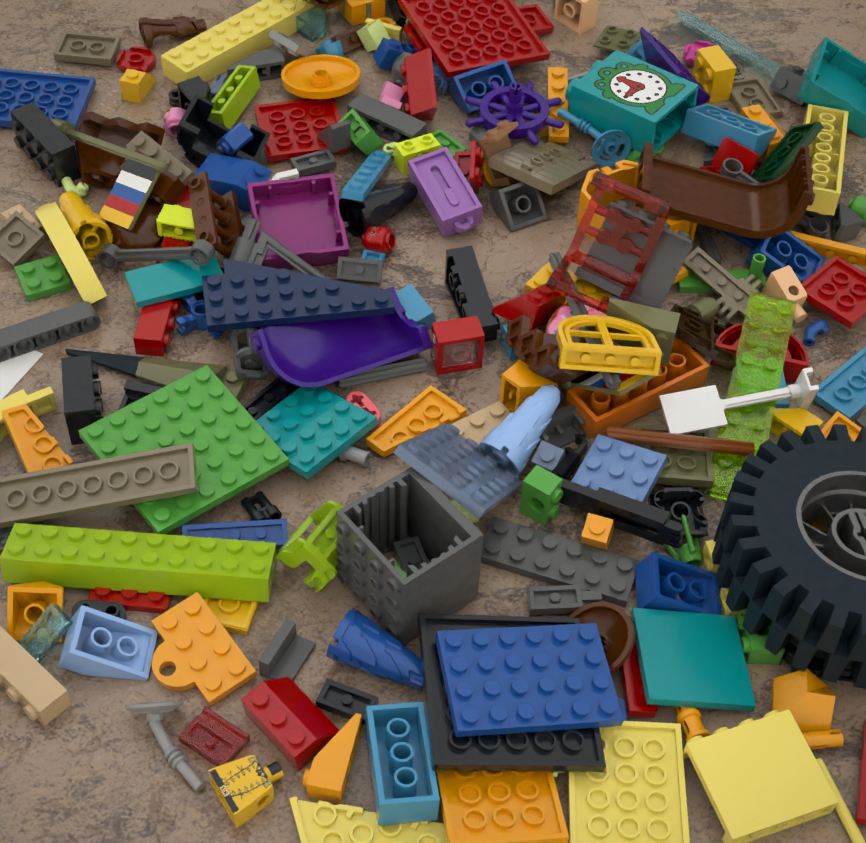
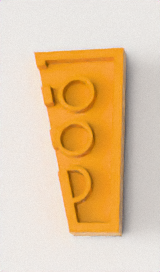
(32, 441)

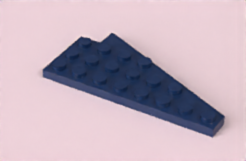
(271, 296)

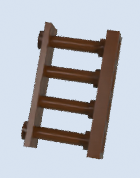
(204, 215)

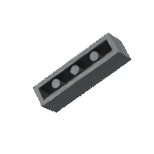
(386, 120)

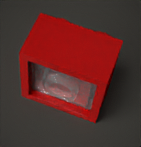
(457, 345)

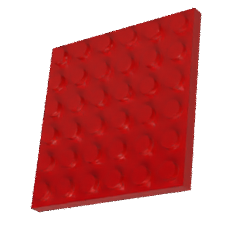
(474, 33)

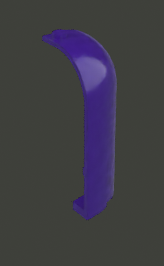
(336, 349)

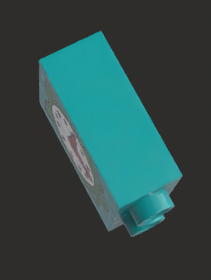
(632, 98)

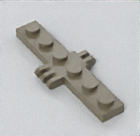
(732, 292)

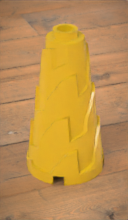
(85, 224)

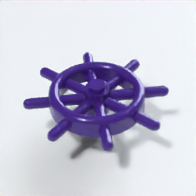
(514, 110)

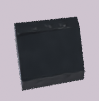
(683, 502)

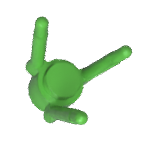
(689, 552)

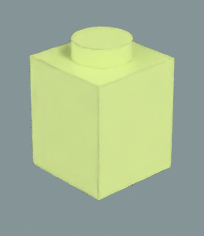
(372, 34)

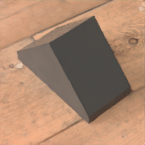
(336, 136)
(845, 224)

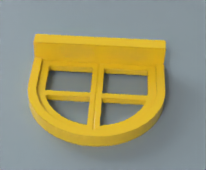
(607, 356)

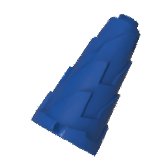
(373, 650)

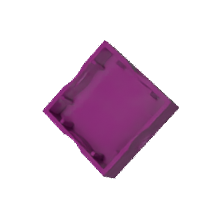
(301, 217)

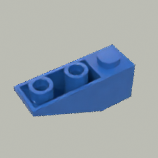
(388, 52)

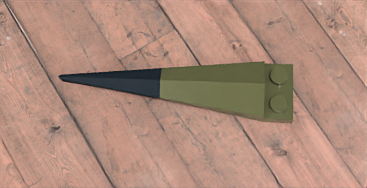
(162, 371)

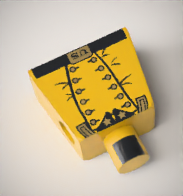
(244, 786)

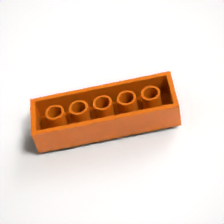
(600, 410)

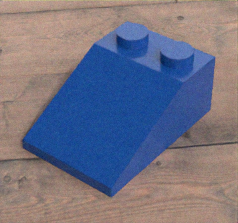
(233, 174)
(786, 251)
(675, 586)

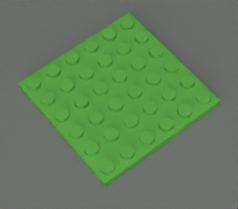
(198, 410)

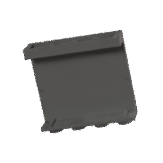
(660, 269)

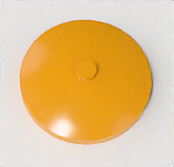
(320, 76)

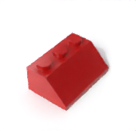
(419, 85)
(535, 303)
(289, 720)

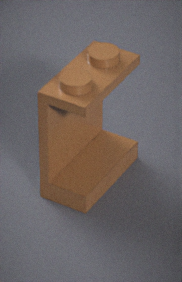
(495, 142)

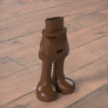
(177, 27)

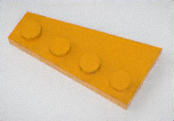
(420, 415)

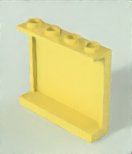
(760, 777)

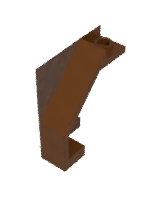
(101, 167)
(540, 350)

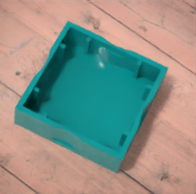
(837, 82)

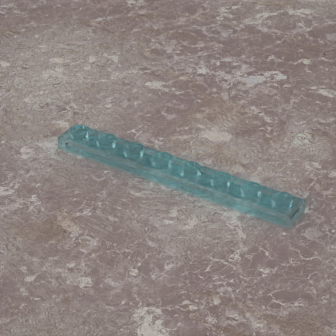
(730, 43)

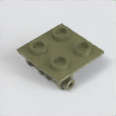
(616, 38)

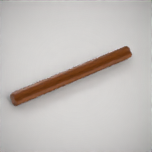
(681, 441)

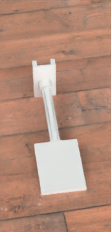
(704, 410)

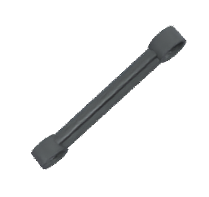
(806, 222)
(156, 254)

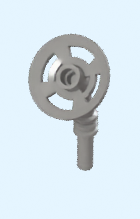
(175, 757)

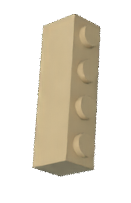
(30, 682)

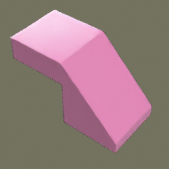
(391, 95)

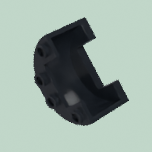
(199, 134)

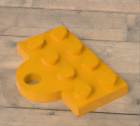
(199, 652)

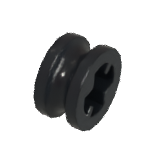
(173, 98)

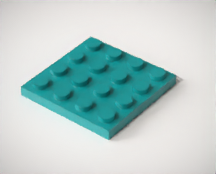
(315, 427)

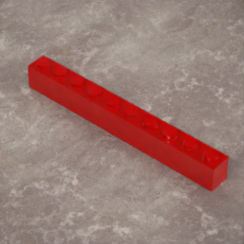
(159, 319)

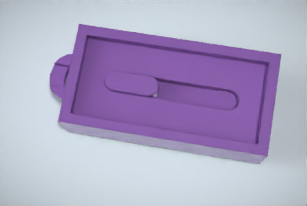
(445, 192)

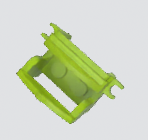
(317, 549)

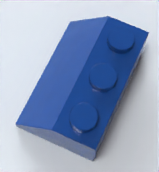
(477, 83)

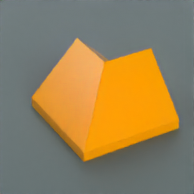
(27, 603)
(806, 698)

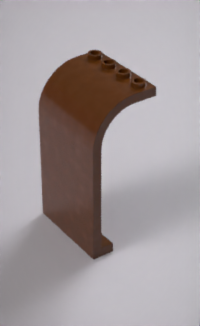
(727, 202)

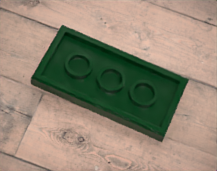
(785, 151)

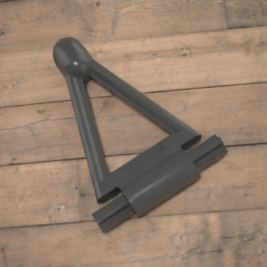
(250, 252)

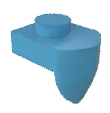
(331, 48)

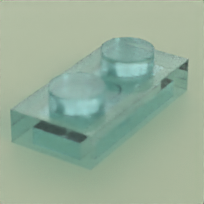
(46, 632)

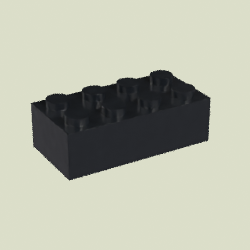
(45, 143)

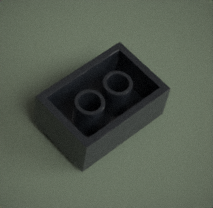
(81, 394)

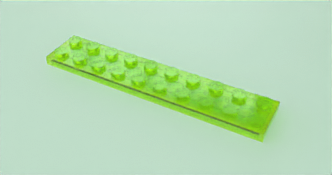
(758, 369)

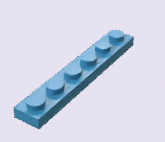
(367, 176)

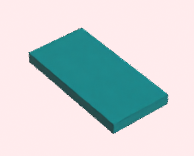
(168, 280)

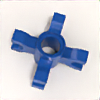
(196, 319)

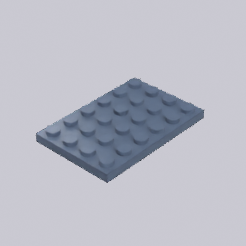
(460, 468)

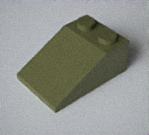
(659, 322)

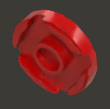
(136, 59)

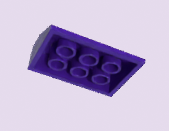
(663, 58)

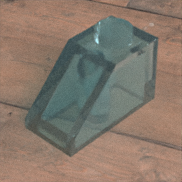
(312, 23)

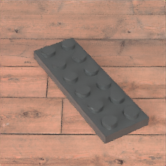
(558, 560)

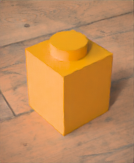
(597, 531)

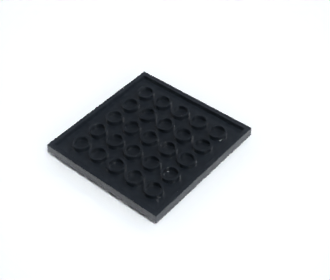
(529, 751)

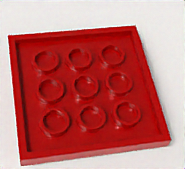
(295, 126)

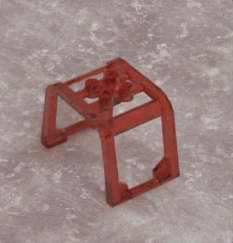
(603, 182)

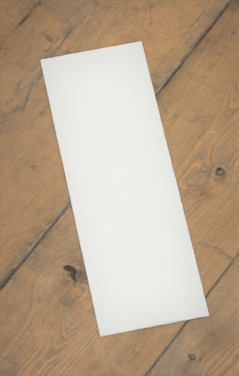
(14, 369)

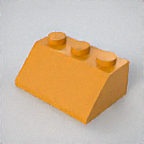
(759, 114)

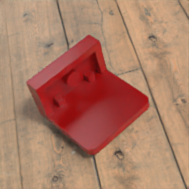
(732, 149)
(470, 164)

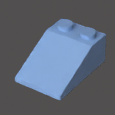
(107, 646)

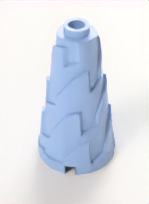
(521, 431)

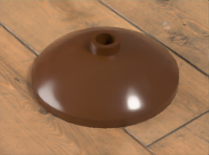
(144, 232)
(614, 630)

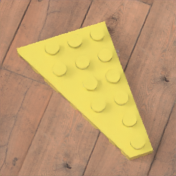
(350, 824)

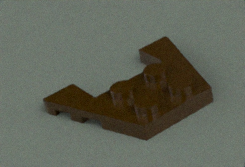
(700, 335)

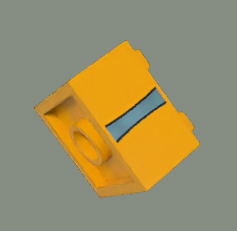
(359, 10)

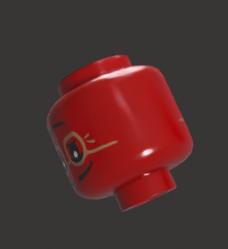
(379, 239)

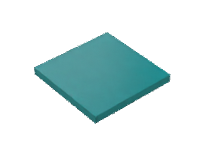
(692, 660)

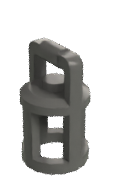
(245, 358)

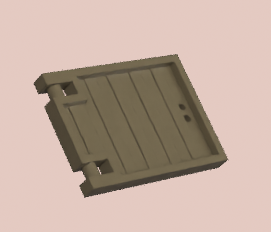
(542, 165)

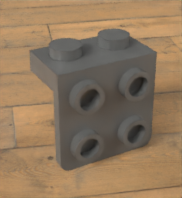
(788, 82)

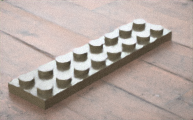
(98, 485)

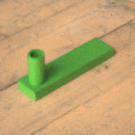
(693, 284)

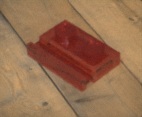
(214, 737)

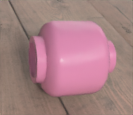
(171, 120)

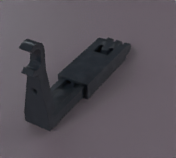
(628, 514)

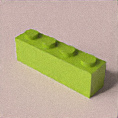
(235, 95)

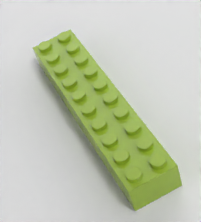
(139, 562)

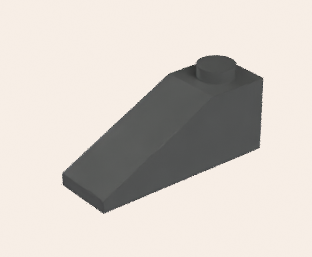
(267, 62)

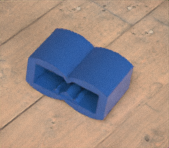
(234, 140)

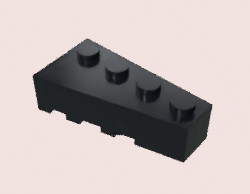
(469, 290)

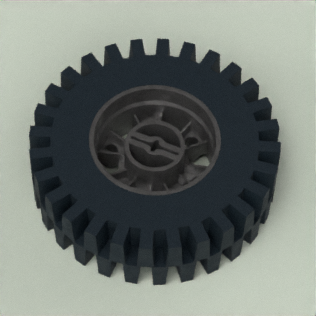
(783, 568)

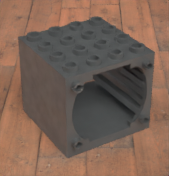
(397, 511)

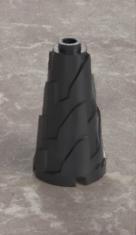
(376, 207)

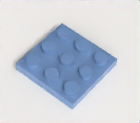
(620, 468)

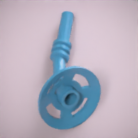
(606, 140)

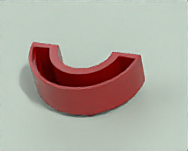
(795, 358)

